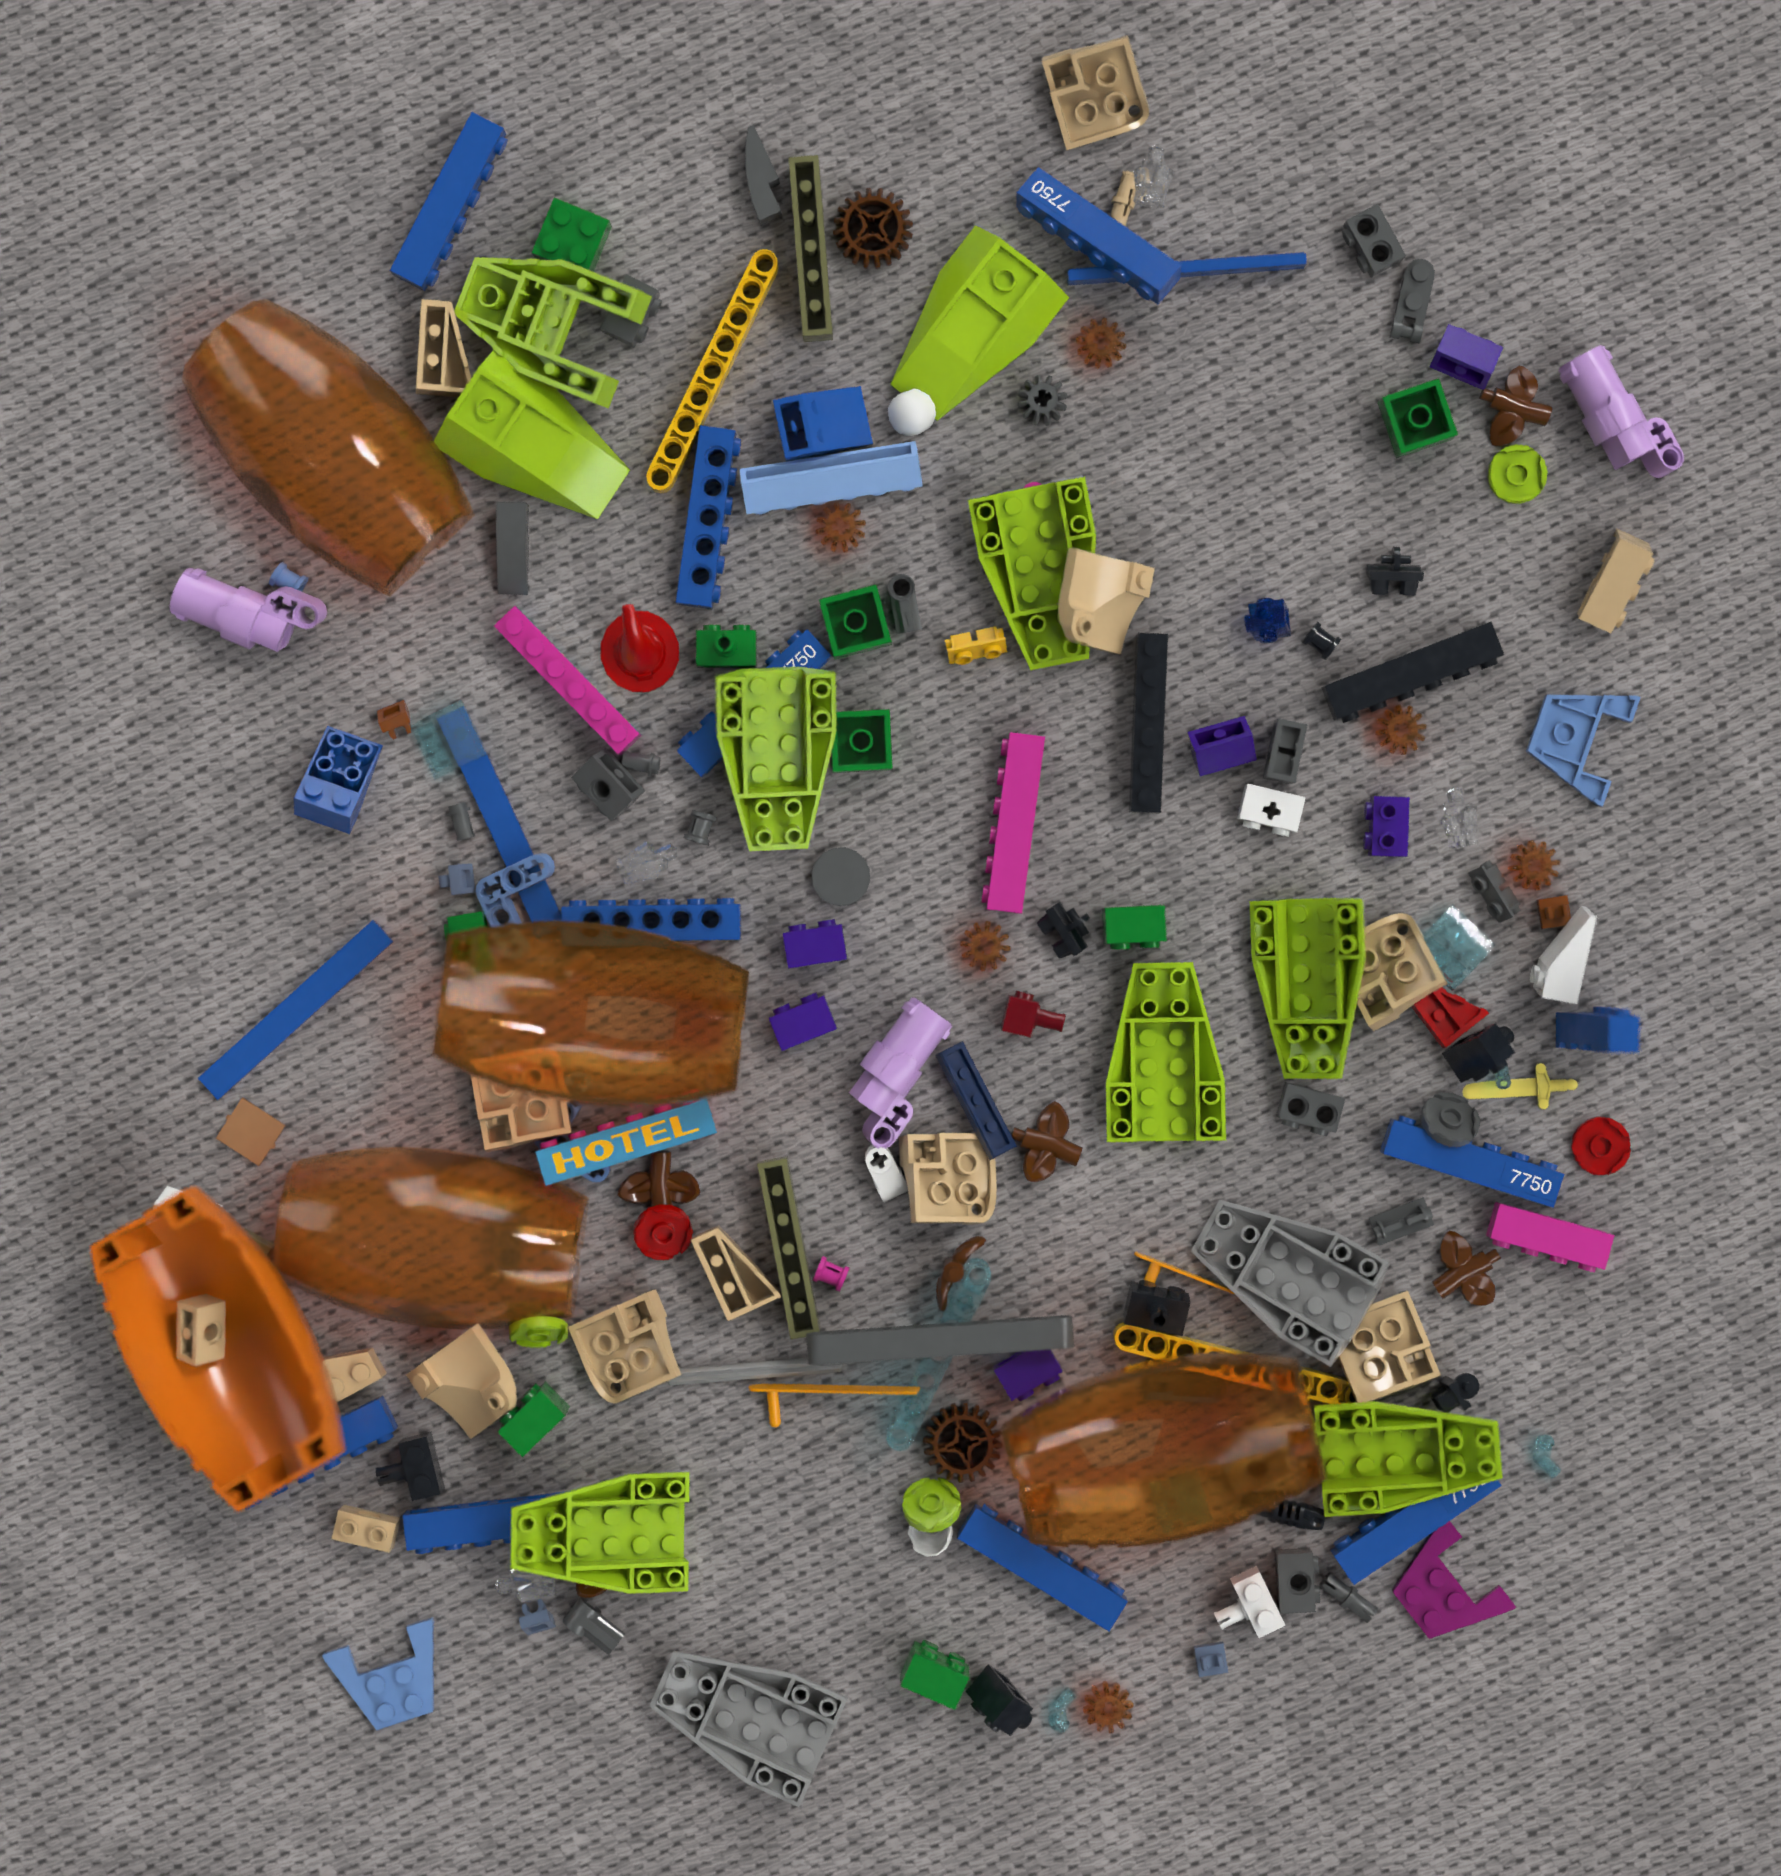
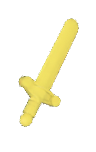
(1539, 1086)

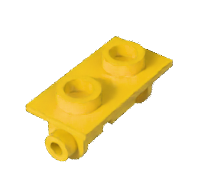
(963, 650)

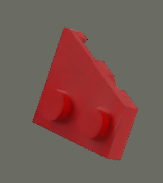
(1447, 1015)

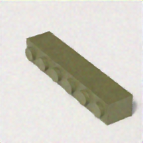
(810, 248)
(788, 1247)

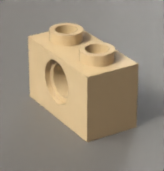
(201, 1329)
(366, 1528)

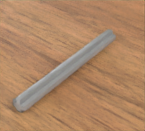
(751, 1370)

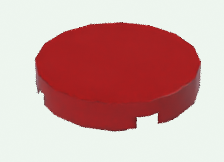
(1590, 1145)
(662, 1232)

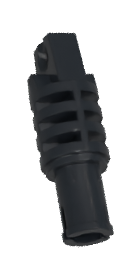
(1296, 1514)

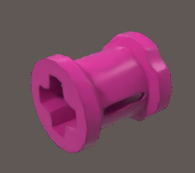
(831, 1274)

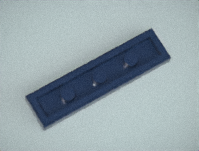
(976, 1100)

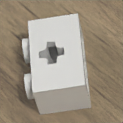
(1288, 807)

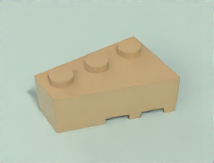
(441, 355)
(1616, 582)
(732, 1274)
(353, 1371)

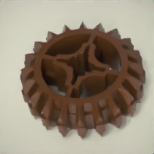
(883, 218)
(949, 1445)

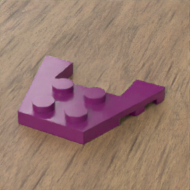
(1435, 1595)

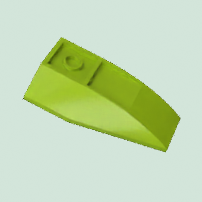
(976, 320)
(530, 440)
(1024, 552)
(776, 749)
(1309, 978)
(1164, 1061)
(1401, 1455)
(608, 1534)

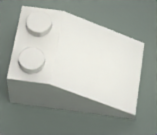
(1564, 961)

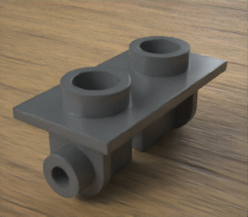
(1500, 903)
(1401, 1221)

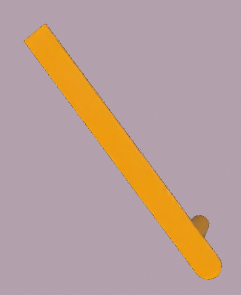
(1155, 1266)
(773, 1396)

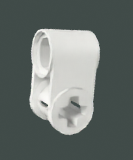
(887, 1176)

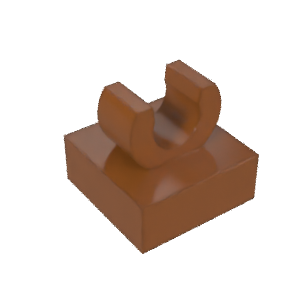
(393, 717)
(1553, 911)

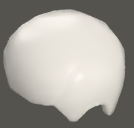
(911, 412)
(930, 1543)

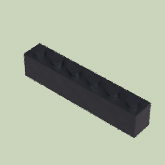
(1412, 671)
(1148, 723)

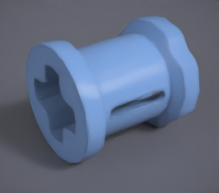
(284, 577)

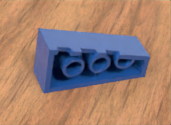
(1601, 1030)

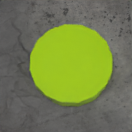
(1507, 478)
(538, 1331)
(931, 1504)

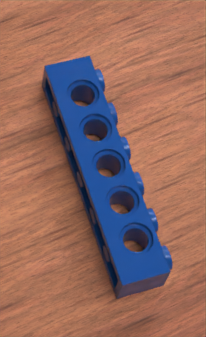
(709, 442)
(727, 929)

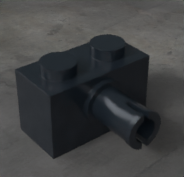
(1480, 1052)
(1157, 1307)
(417, 1467)
(999, 1701)

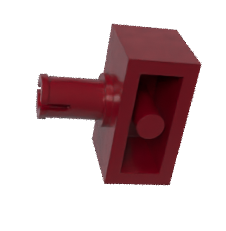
(1024, 1014)

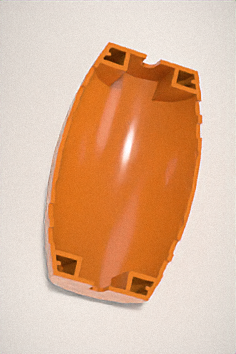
(271, 1400)

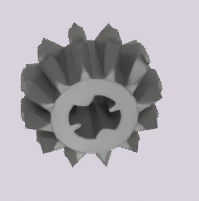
(1052, 404)

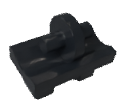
(1406, 574)
(1069, 926)
(1454, 1392)

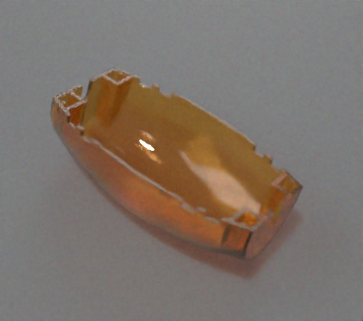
(325, 444)
(590, 1014)
(430, 1237)
(1164, 1450)

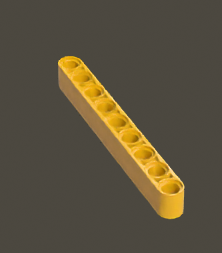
(713, 356)
(1171, 1342)

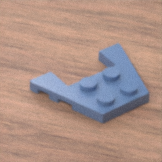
(1566, 734)
(394, 1690)

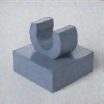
(459, 879)
(536, 1621)
(1210, 1659)

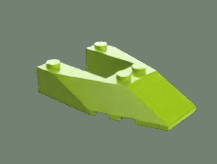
(528, 312)

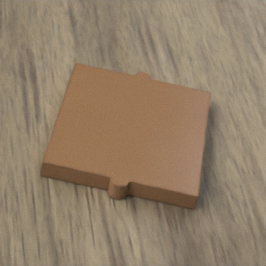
(250, 1131)

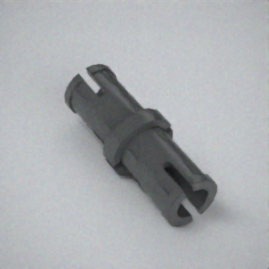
(1348, 1597)

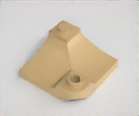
(1095, 90)
(1101, 599)
(1396, 970)
(516, 1118)
(948, 1177)
(626, 1347)
(1388, 1351)
(467, 1381)

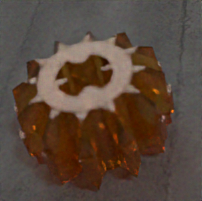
(1092, 348)
(847, 520)
(1405, 739)
(1533, 853)
(975, 942)
(1098, 1702)

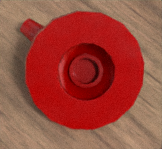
(639, 650)

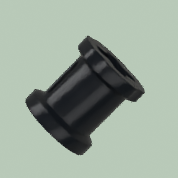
(1321, 640)

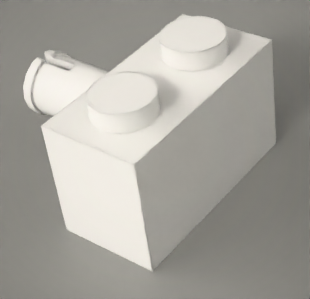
(1253, 1604)

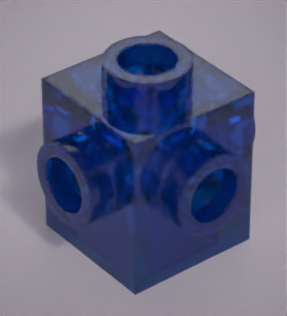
(1268, 620)

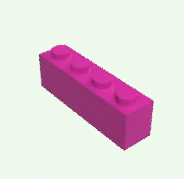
(1550, 1236)

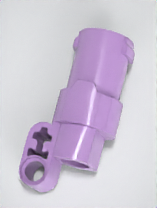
(1616, 418)
(243, 613)
(894, 1069)

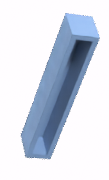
(831, 478)

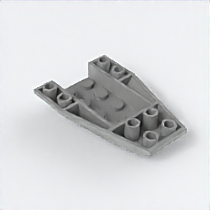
(1293, 1275)
(751, 1719)

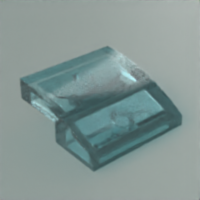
(448, 739)
(1456, 945)

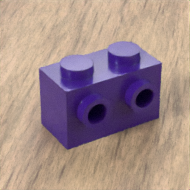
(1466, 357)
(1221, 748)
(1387, 826)
(814, 945)
(802, 1022)
(1027, 1370)

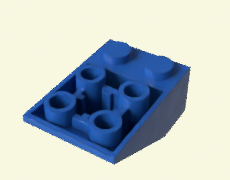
(822, 422)
(337, 780)

